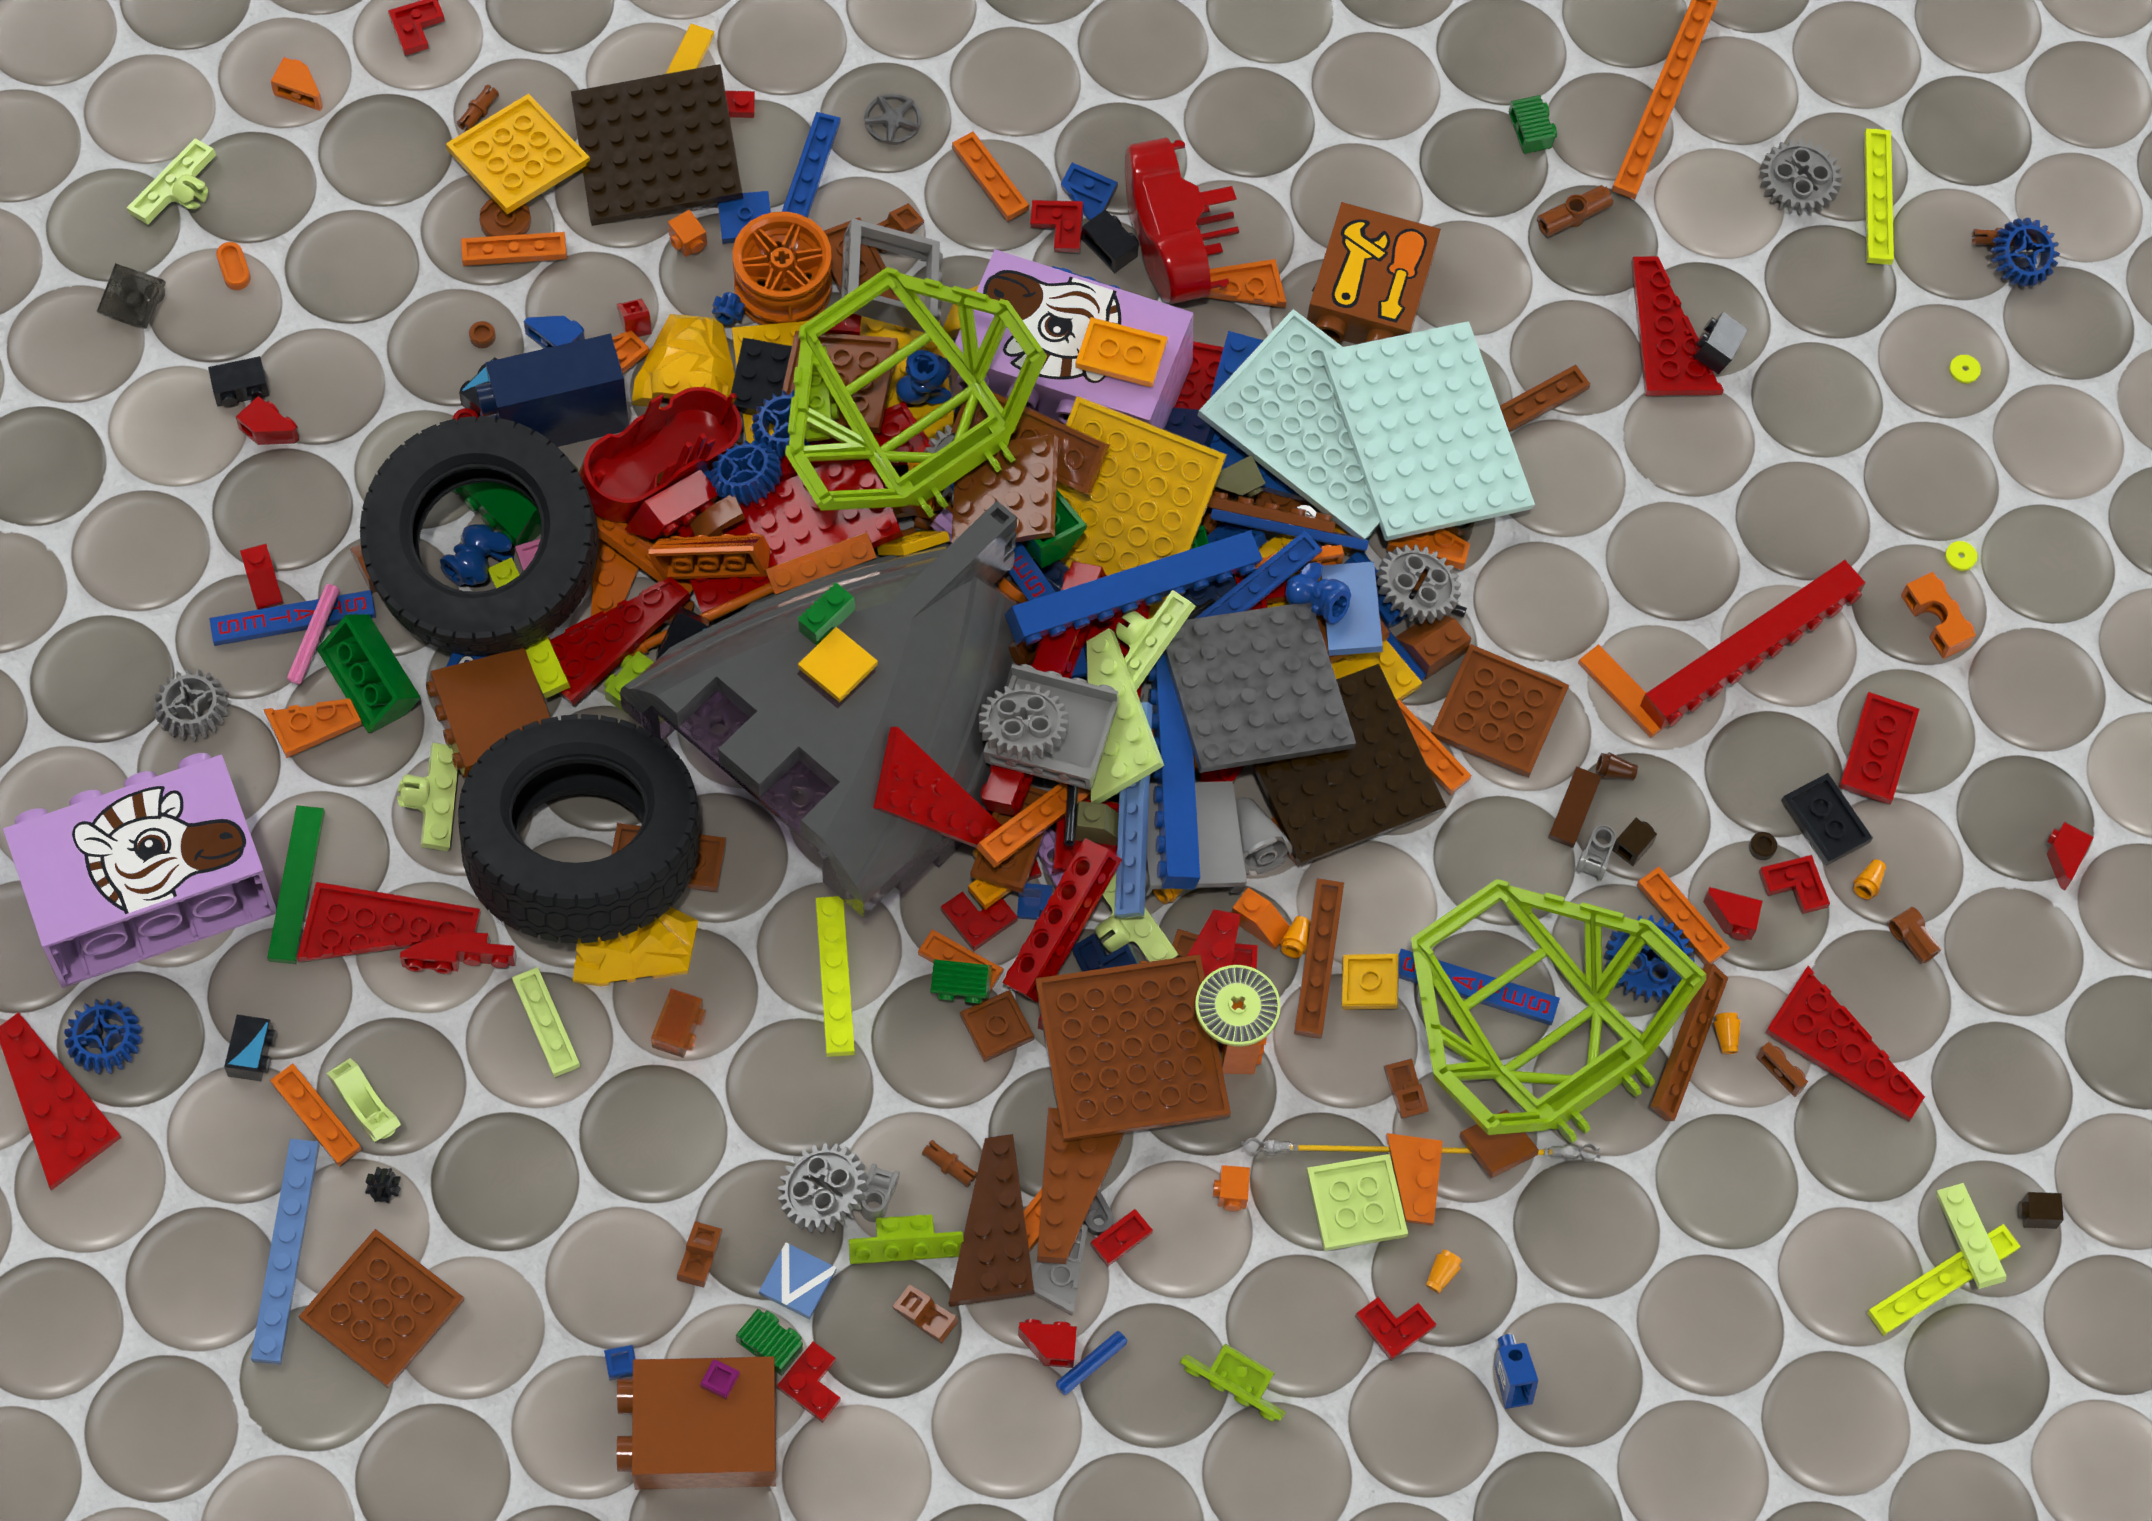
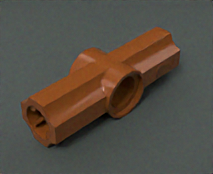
(1564, 216)

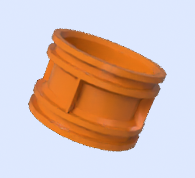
(781, 253)

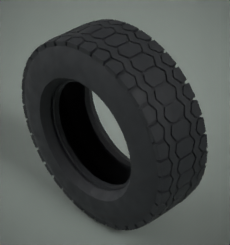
(457, 456)
(590, 896)

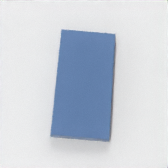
(1360, 627)

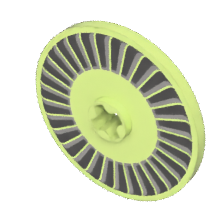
(1237, 1026)

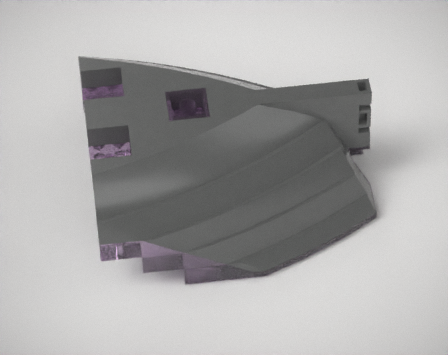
(939, 654)

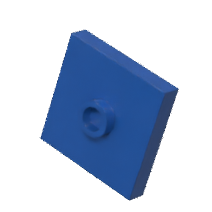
(739, 212)

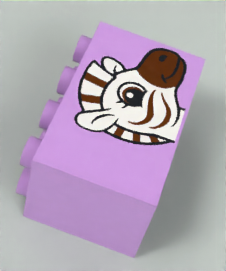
(1057, 313)
(139, 869)

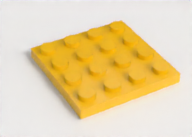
(517, 153)

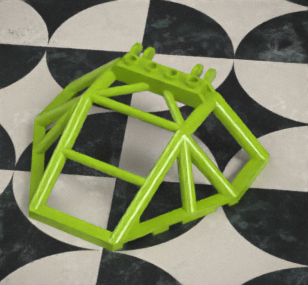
(935, 469)
(1602, 1072)

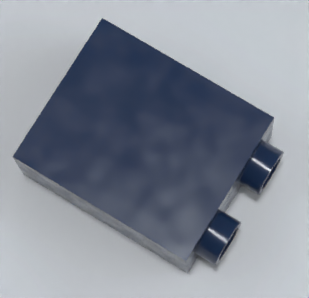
(559, 391)

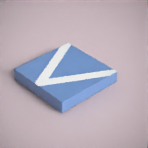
(797, 1281)

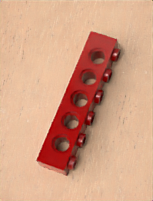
(1063, 918)

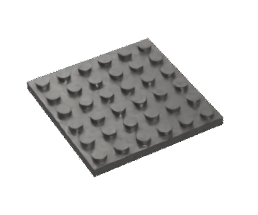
(1257, 687)

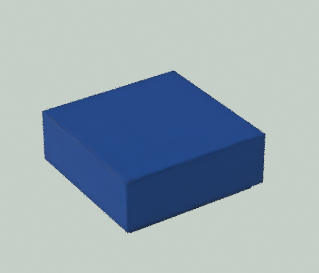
(620, 1362)

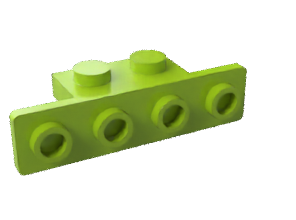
(822, 402)
(903, 1240)
(1239, 1376)

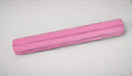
(313, 634)

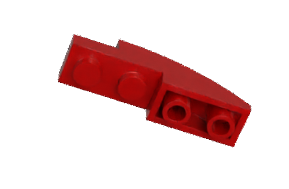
(446, 952)

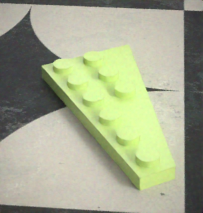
(1130, 745)

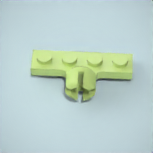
(175, 184)
(1151, 636)
(433, 797)
(1136, 929)

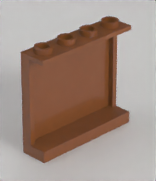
(484, 702)

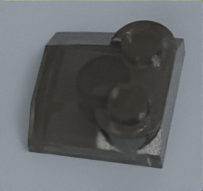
(131, 296)

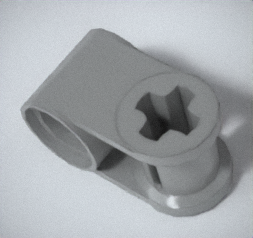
(1596, 856)
(881, 1188)

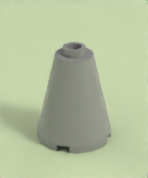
(1260, 838)

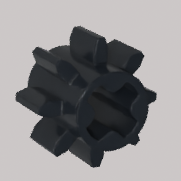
(383, 1185)

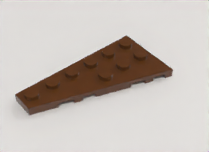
(995, 1246)

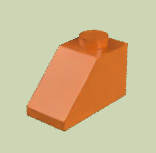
(296, 84)
(1260, 918)

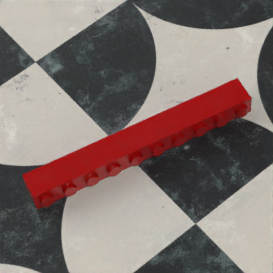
(1752, 645)
(1006, 787)

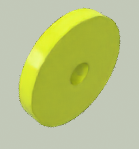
(1962, 376)
(1964, 548)

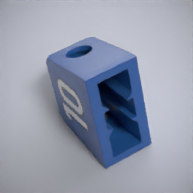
(1515, 1372)

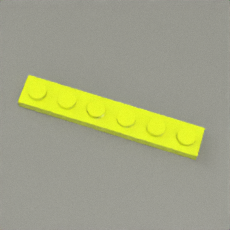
(1878, 196)
(540, 654)
(835, 976)
(1934, 1285)

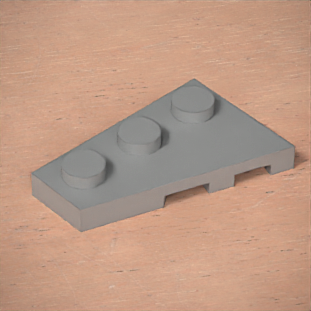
(1059, 1282)

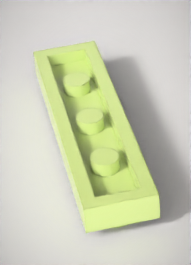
(546, 1022)
(1971, 1236)

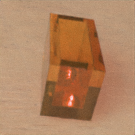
(677, 1023)

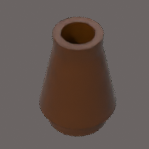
(1615, 767)

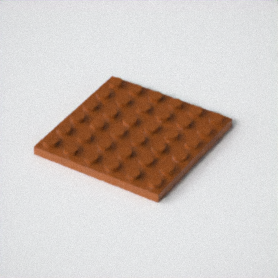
(1130, 1048)

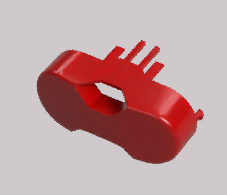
(1167, 221)
(659, 450)

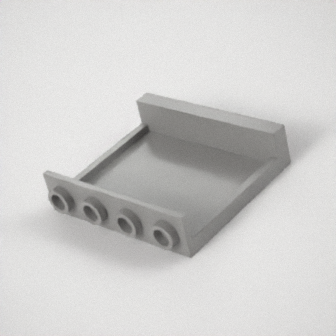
(1090, 720)
(1218, 839)

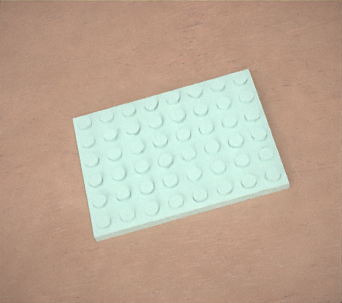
(1290, 423)
(1427, 430)

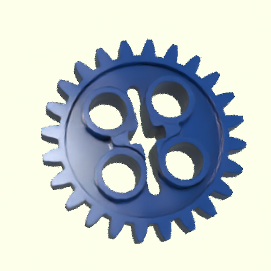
(1642, 980)

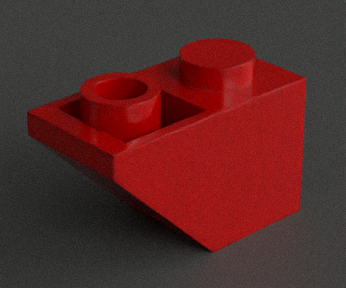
(265, 425)
(1050, 1343)

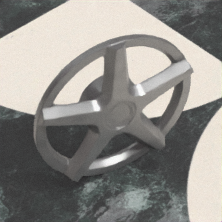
(892, 118)

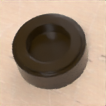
(1763, 846)

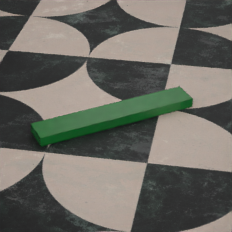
(296, 884)

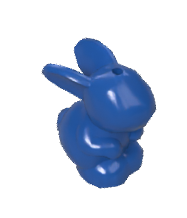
(925, 375)
(470, 562)
(1327, 597)

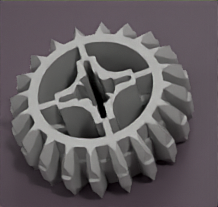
(171, 715)

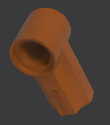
(1911, 929)

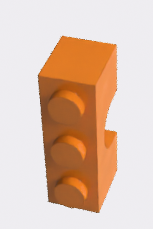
(1930, 596)

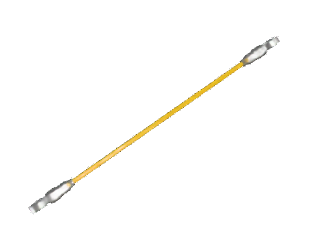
(1273, 1147)

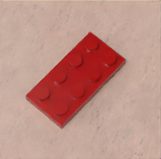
(1879, 748)

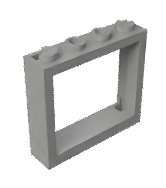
(896, 241)

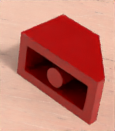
(261, 576)
(2067, 852)
(1734, 912)

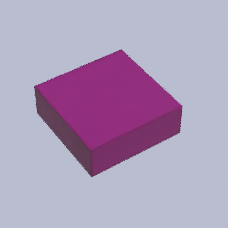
(719, 1379)

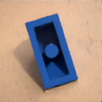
(553, 330)

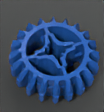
(2022, 231)
(777, 413)
(746, 472)
(126, 1034)

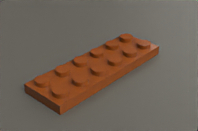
(1078, 453)

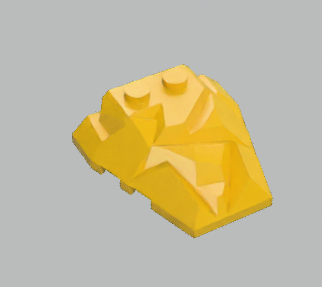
(684, 356)
(655, 951)

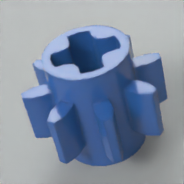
(728, 308)

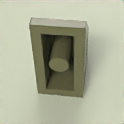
(1241, 478)
(1096, 823)

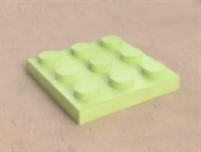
(1357, 1202)

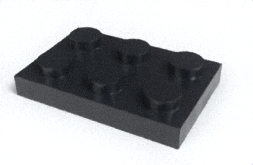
(759, 373)
(1827, 819)

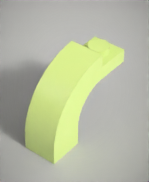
(363, 1101)

